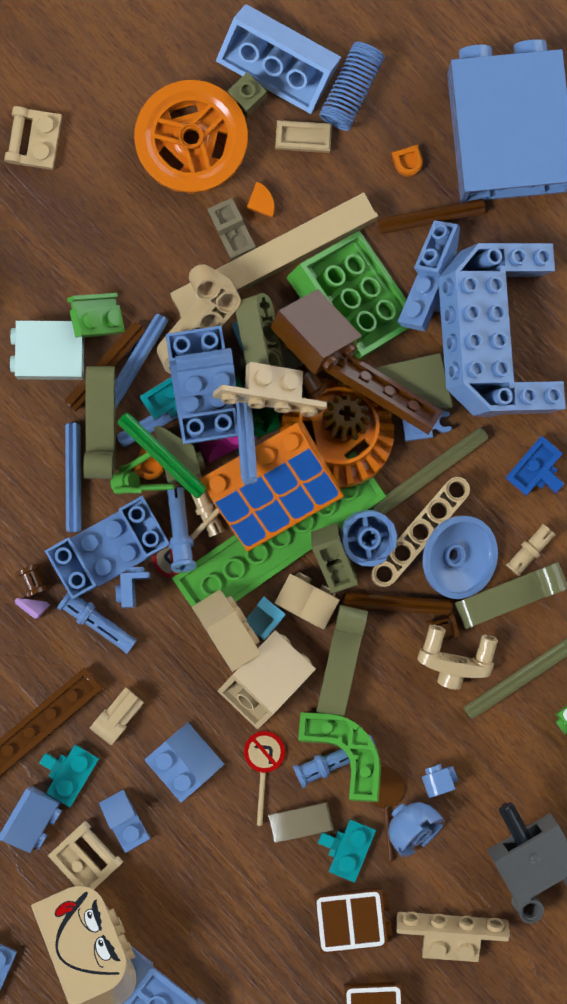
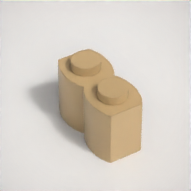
(306, 600)

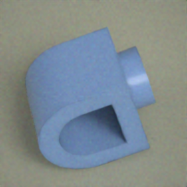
(439, 780)

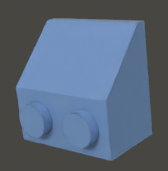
(184, 762)
(30, 820)

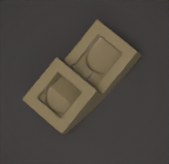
(231, 229)
(301, 822)

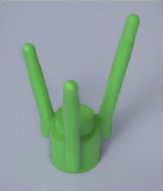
(128, 482)

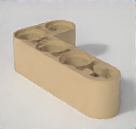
(210, 303)

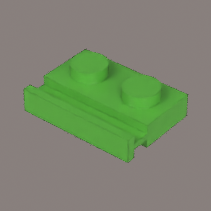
(96, 315)

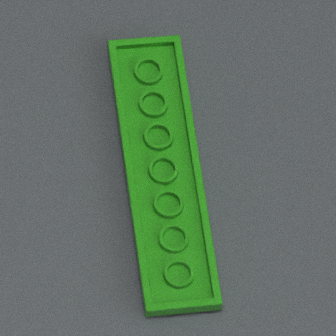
(240, 572)

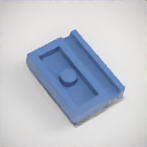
(205, 372)

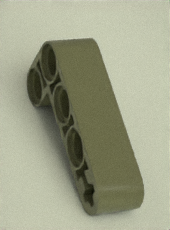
(257, 338)
(100, 423)
(511, 595)
(341, 660)

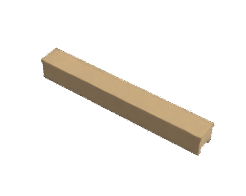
(289, 248)

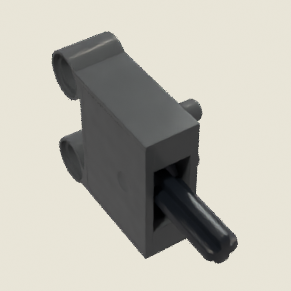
(530, 860)

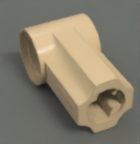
(113, 720)

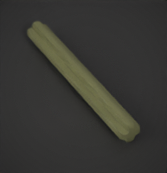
(431, 471)
(517, 680)

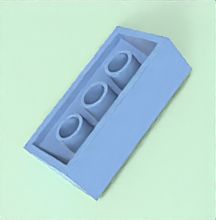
(278, 58)

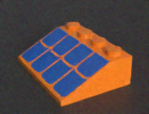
(288, 489)

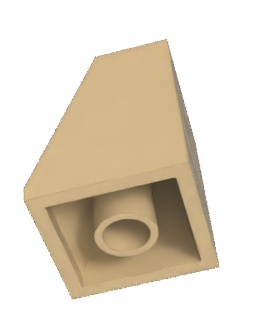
(267, 680)

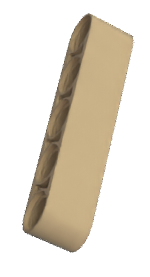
(426, 519)

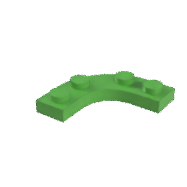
(357, 745)

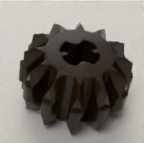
(335, 418)

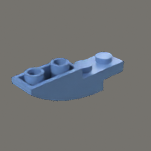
(434, 258)

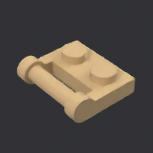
(42, 140)
(78, 864)

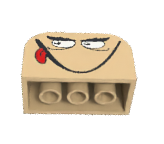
(87, 946)

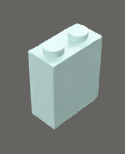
(47, 351)

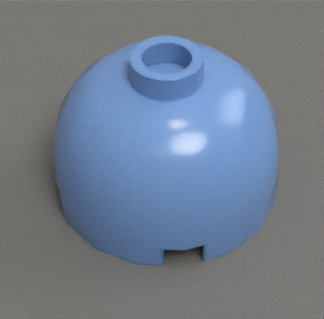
(368, 537)
(413, 826)

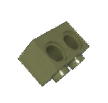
(335, 564)

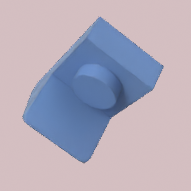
(124, 820)

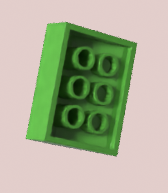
(357, 287)

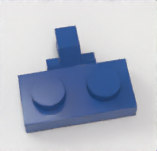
(537, 468)

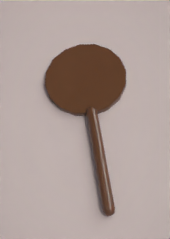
(391, 792)

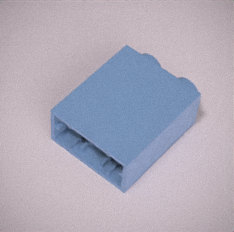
(509, 121)

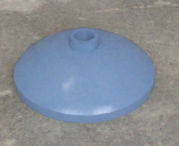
(471, 561)

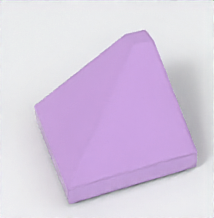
(32, 607)

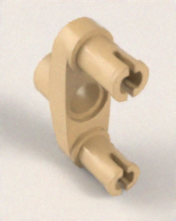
(454, 667)

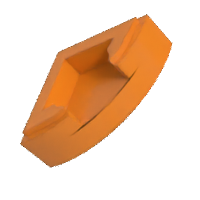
(261, 201)

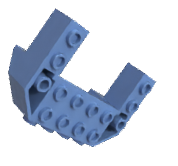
(479, 330)

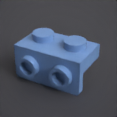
(126, 591)

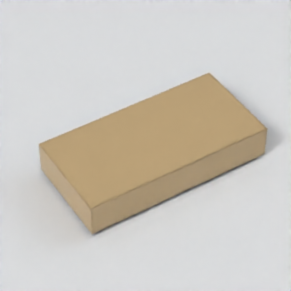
(303, 136)

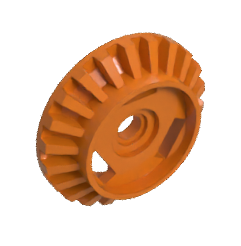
(215, 114)
(378, 437)

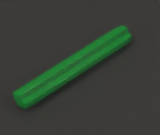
(162, 455)

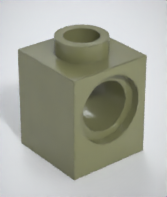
(248, 94)

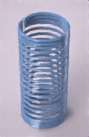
(336, 116)

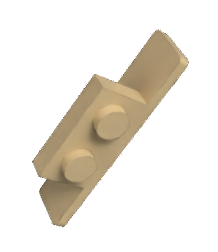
(271, 388)
(452, 936)

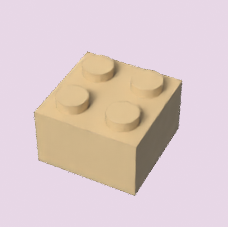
(228, 629)

